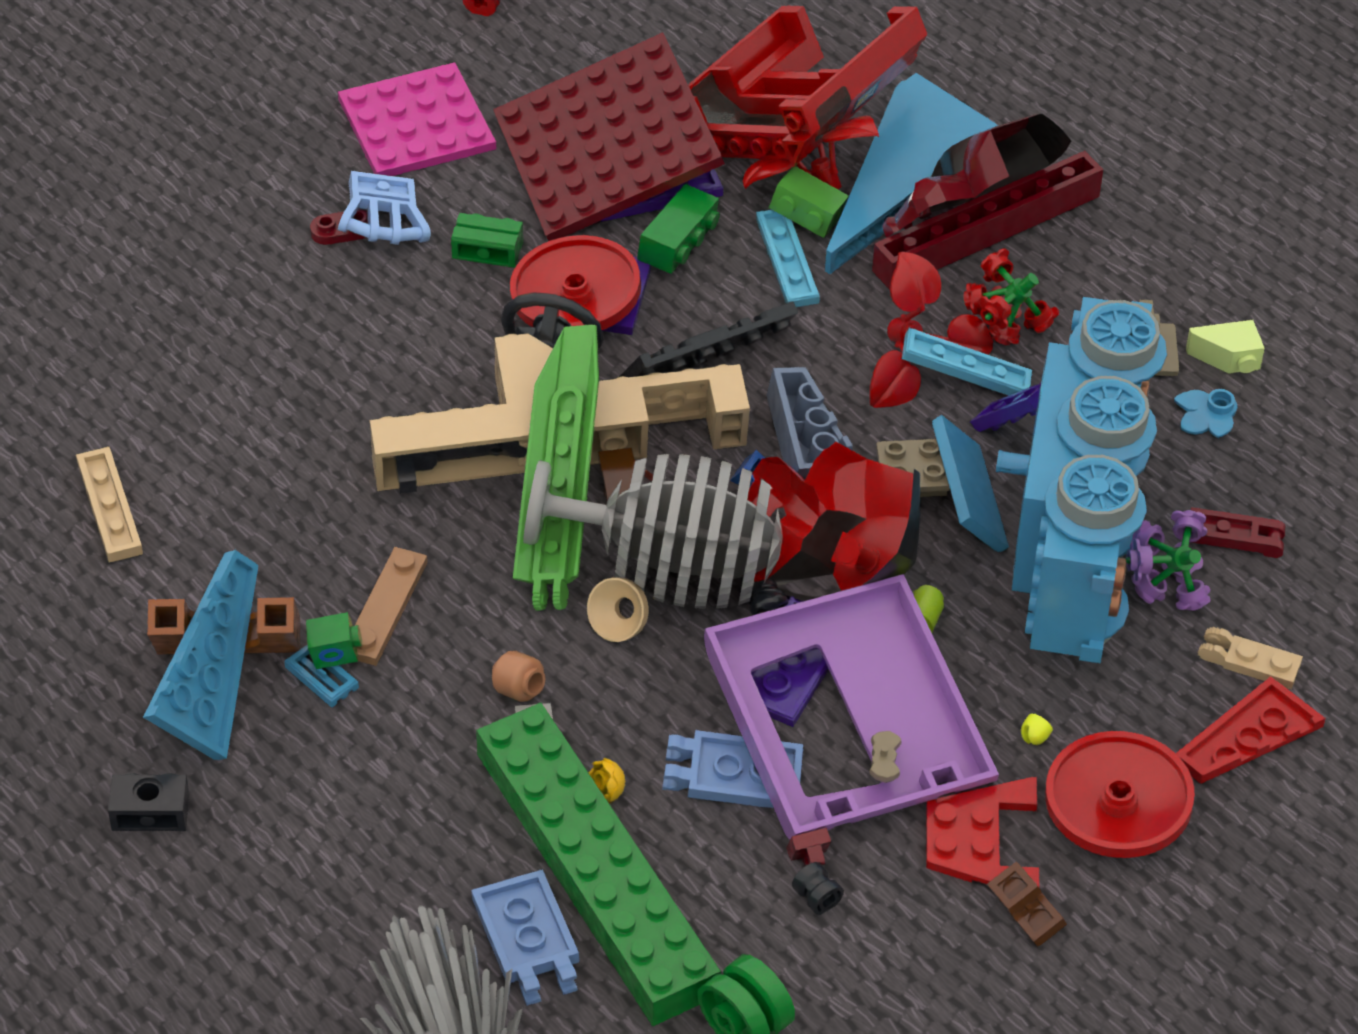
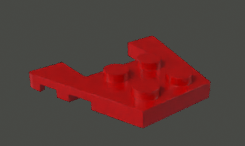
(965, 830)

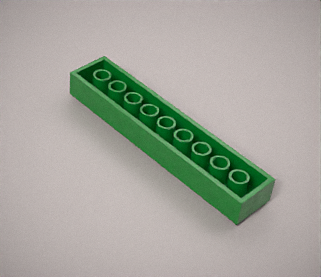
(596, 862)

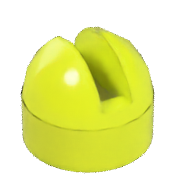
(1035, 729)

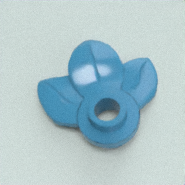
(1207, 411)

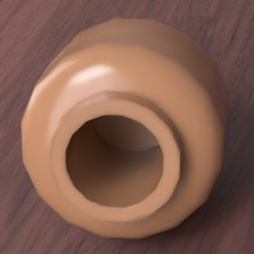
(518, 676)

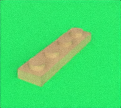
(109, 504)

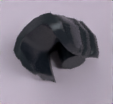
(766, 596)

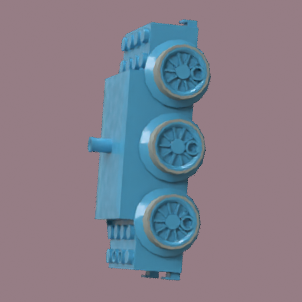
(1082, 476)

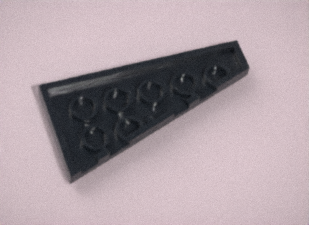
(721, 341)

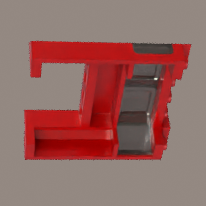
(773, 109)

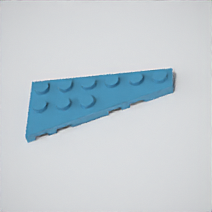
(204, 675)

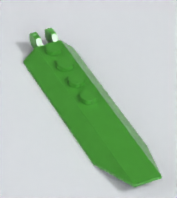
(562, 436)

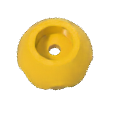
(608, 778)

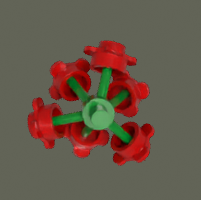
(1003, 305)

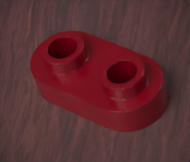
(325, 228)

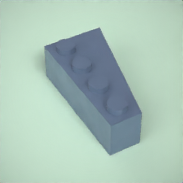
(801, 418)

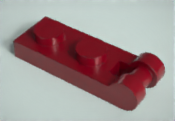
(1242, 532)

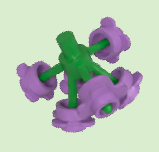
(1179, 561)

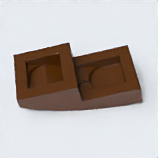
(615, 466)
(1027, 904)

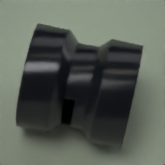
(816, 886)

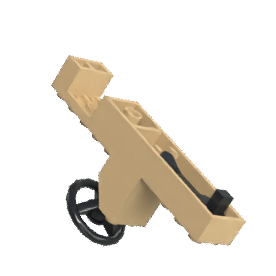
(495, 437)

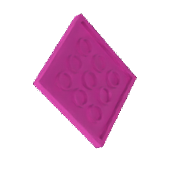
(416, 120)

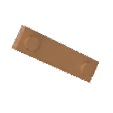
(388, 602)

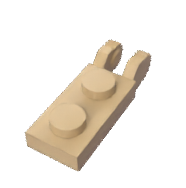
(1250, 657)

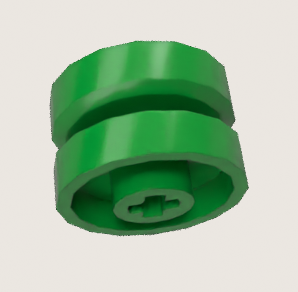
(746, 999)

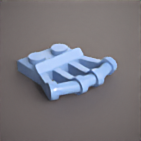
(387, 195)

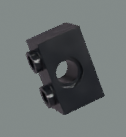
(148, 802)

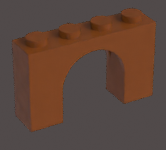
(270, 629)

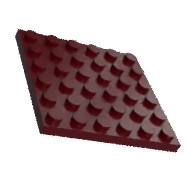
(607, 137)

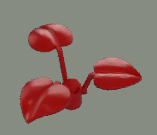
(821, 167)
(912, 286)

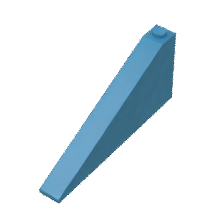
(912, 138)

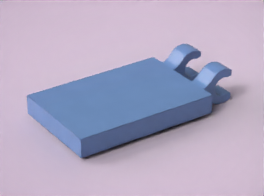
(720, 768)
(527, 932)

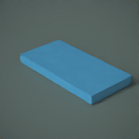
(970, 484)

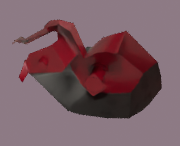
(983, 165)

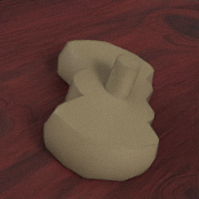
(884, 756)

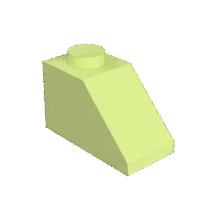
(1227, 346)

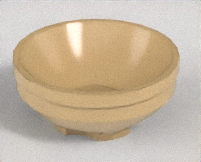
(605, 613)

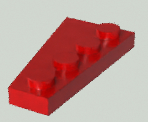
(1250, 729)

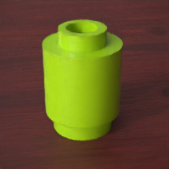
(930, 603)

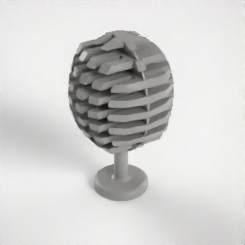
(674, 527)

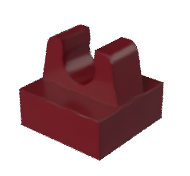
(809, 846)

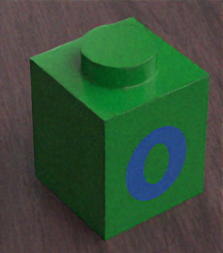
(333, 640)

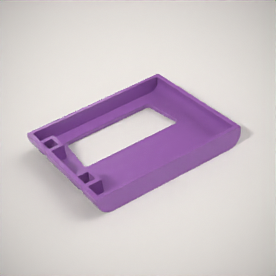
(889, 682)

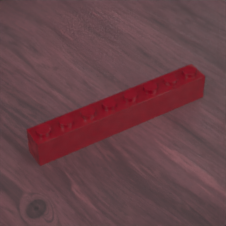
(994, 215)

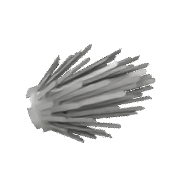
(435, 988)

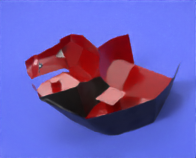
(841, 519)

